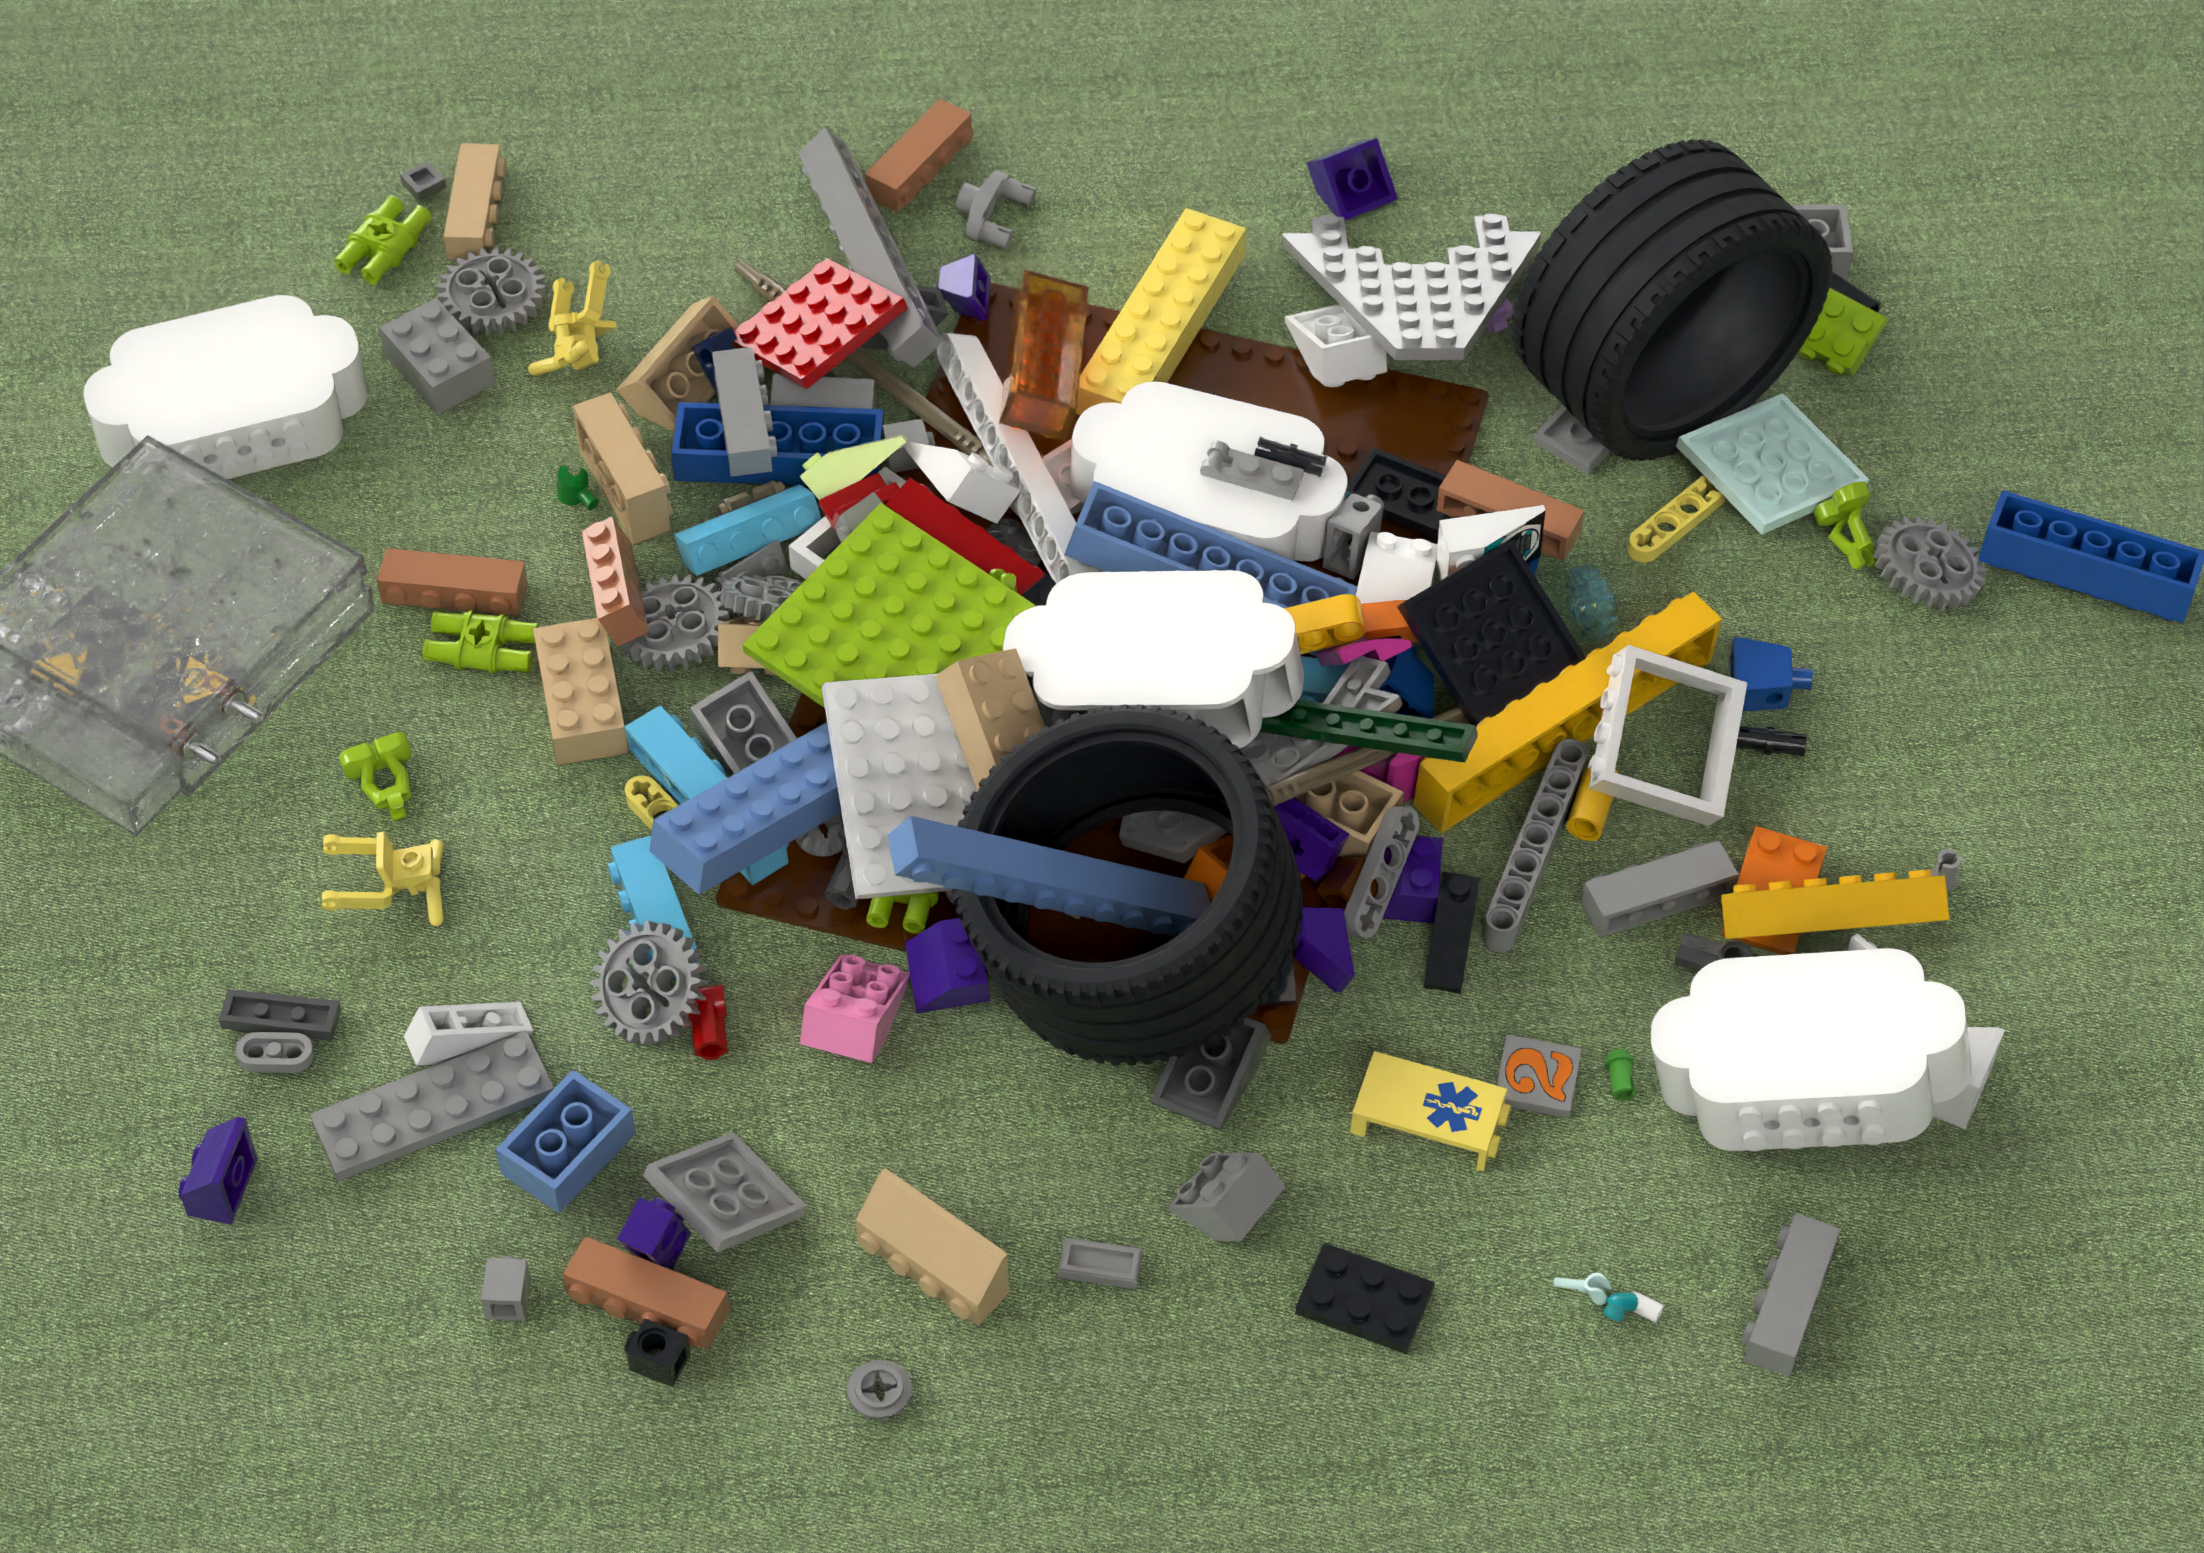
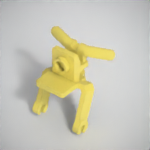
(576, 331)
(399, 869)

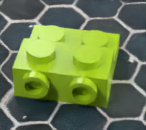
(1843, 334)

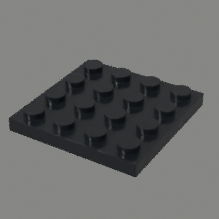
(1491, 632)

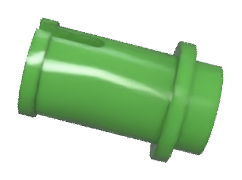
(1620, 1066)

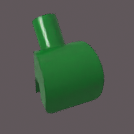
(574, 489)

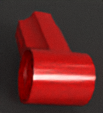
(709, 1025)

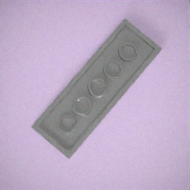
(431, 1105)

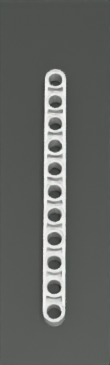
(1039, 500)

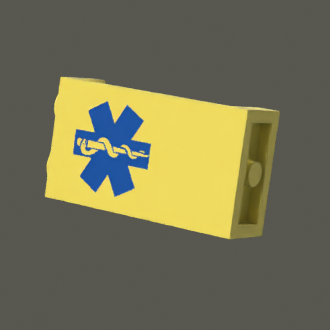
(1431, 1105)

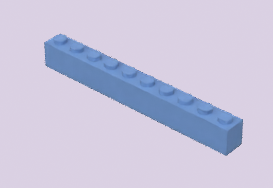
(1045, 877)

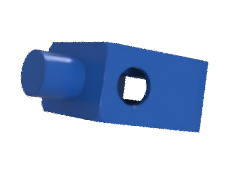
(1767, 673)
(1412, 682)

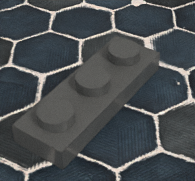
(279, 1013)

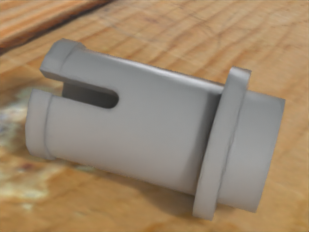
(1946, 866)

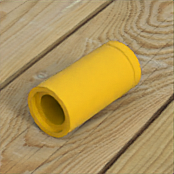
(1588, 810)

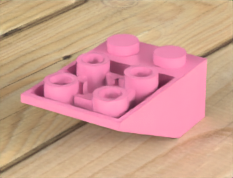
(853, 1008)

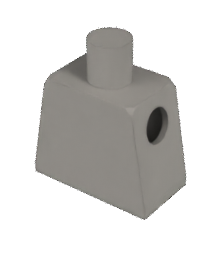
(1353, 520)

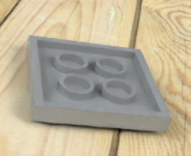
(725, 1191)

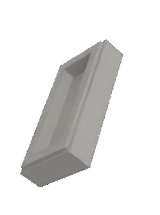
(1100, 1263)

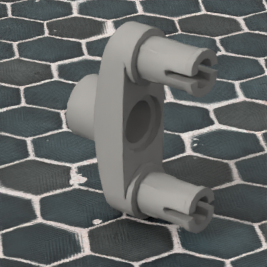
(981, 201)

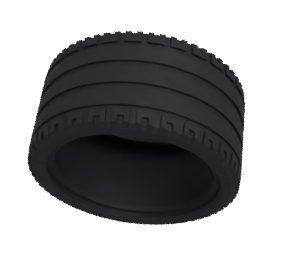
(1670, 298)
(1201, 979)

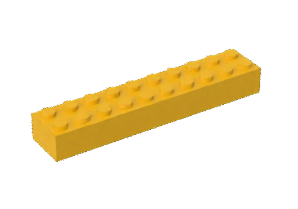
(1568, 707)

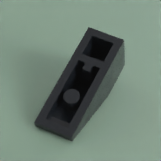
(1451, 932)

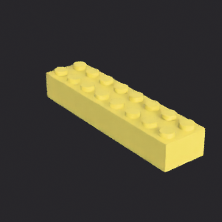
(1164, 309)

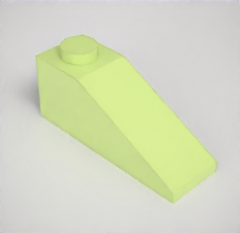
(847, 465)

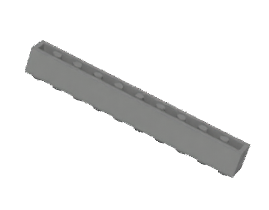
(868, 242)

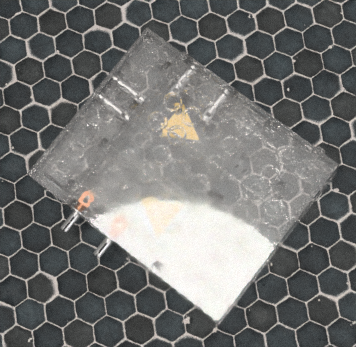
(162, 631)

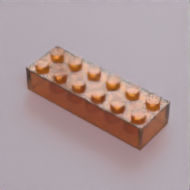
(1044, 355)

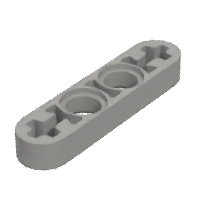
(1398, 832)

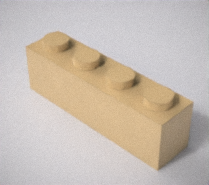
(474, 200)

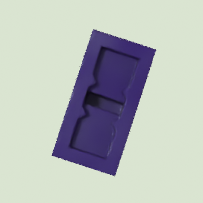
(655, 1232)

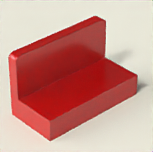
(844, 499)

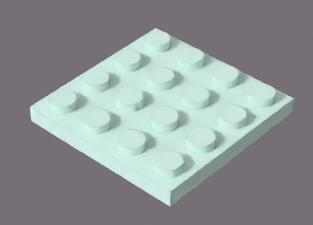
(1769, 462)

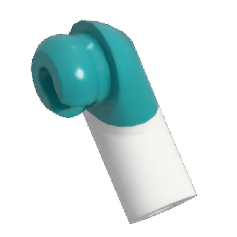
(1633, 1302)

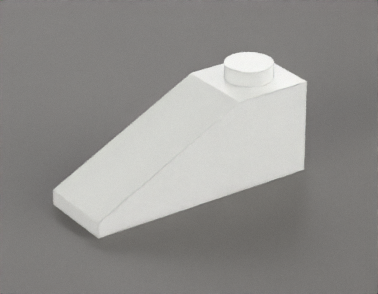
(453, 1030)

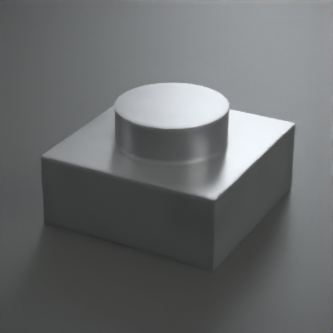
(423, 181)

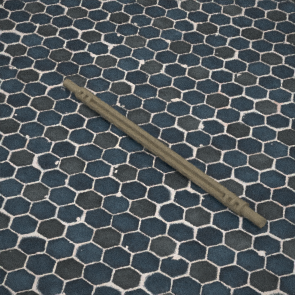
(883, 377)
(1338, 767)

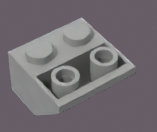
(1227, 1195)

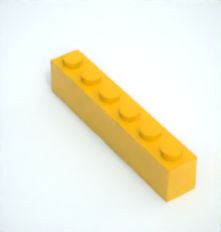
(1835, 906)

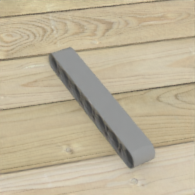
(1534, 846)

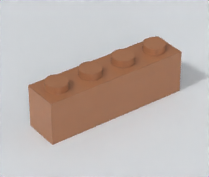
(919, 155)
(1477, 492)
(614, 581)
(452, 582)
(645, 1290)

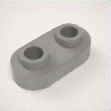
(276, 1052)

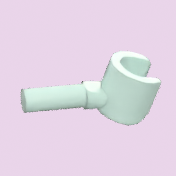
(1592, 1285)

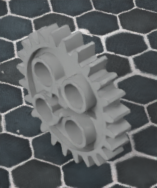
(509, 278)
(1929, 563)
(757, 595)
(680, 623)
(670, 958)

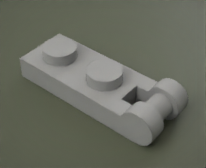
(1251, 471)

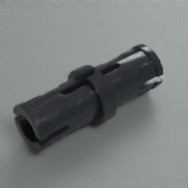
(1290, 456)
(1771, 741)

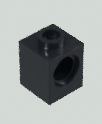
(661, 1367)

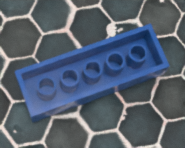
(799, 433)
(2092, 556)

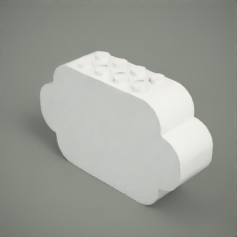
(231, 386)
(1156, 450)
(1164, 642)
(1812, 1049)

